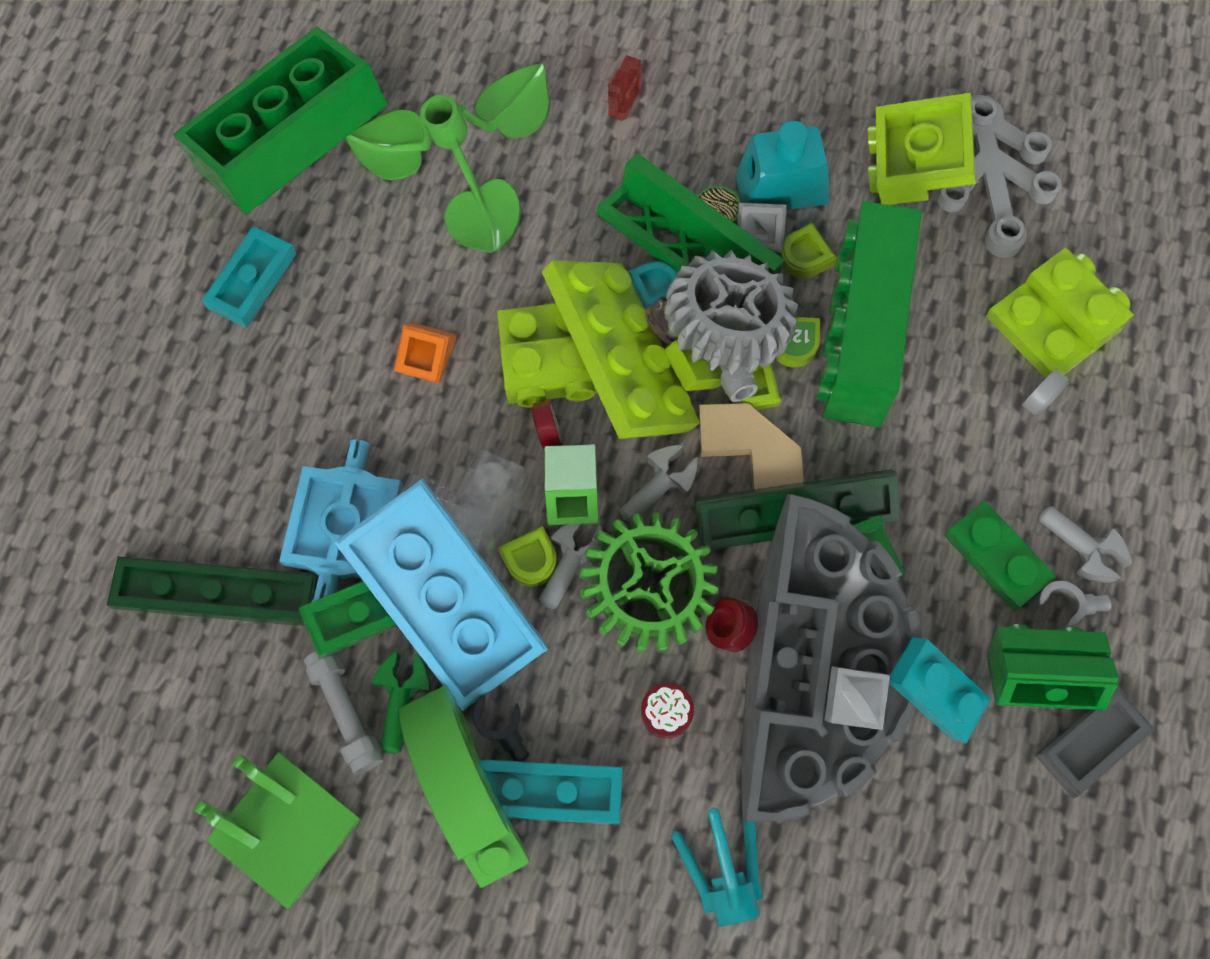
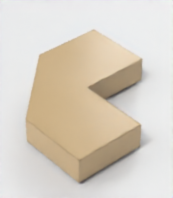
(745, 431)

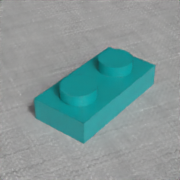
(249, 277)
(939, 689)

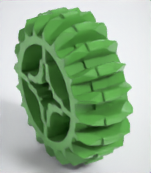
(660, 602)

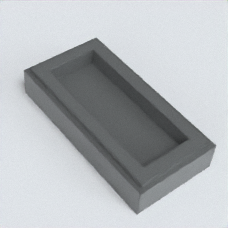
(1094, 744)

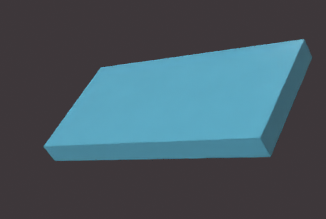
(441, 594)

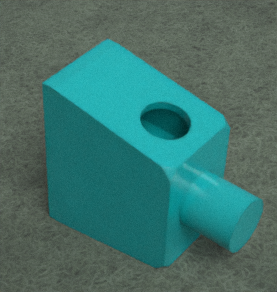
(785, 168)

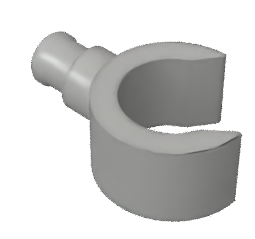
(1080, 603)

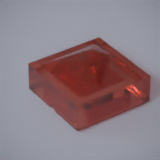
(624, 88)

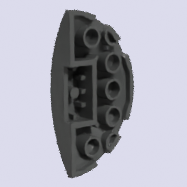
(820, 605)

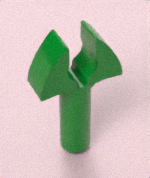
(399, 696)

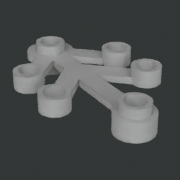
(997, 165)

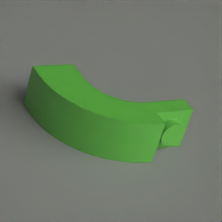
(458, 787)

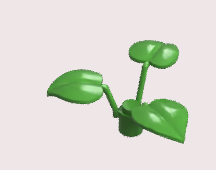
(394, 141)

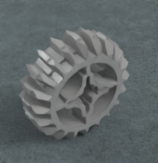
(733, 299)

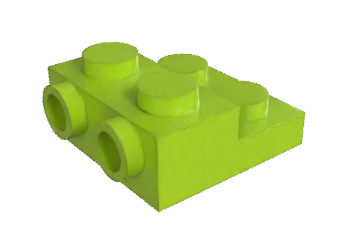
(921, 148)
(1061, 313)
(540, 357)

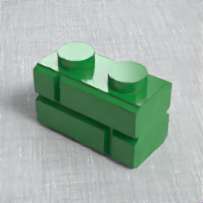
(1051, 668)

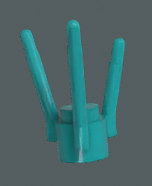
(733, 896)

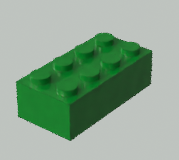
(281, 119)
(869, 314)

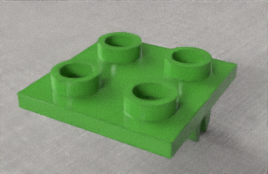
(280, 828)

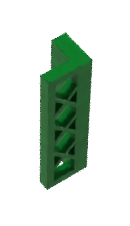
(674, 208)

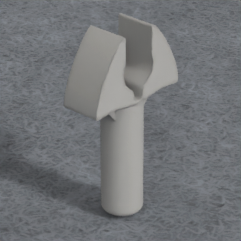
(661, 481)
(1088, 546)
(567, 565)

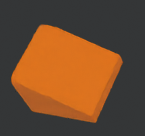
(424, 351)

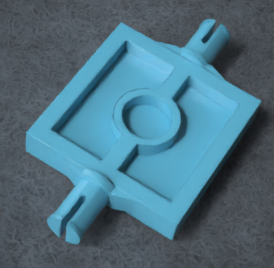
(327, 508)

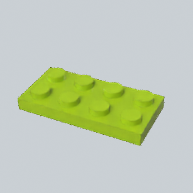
(620, 349)

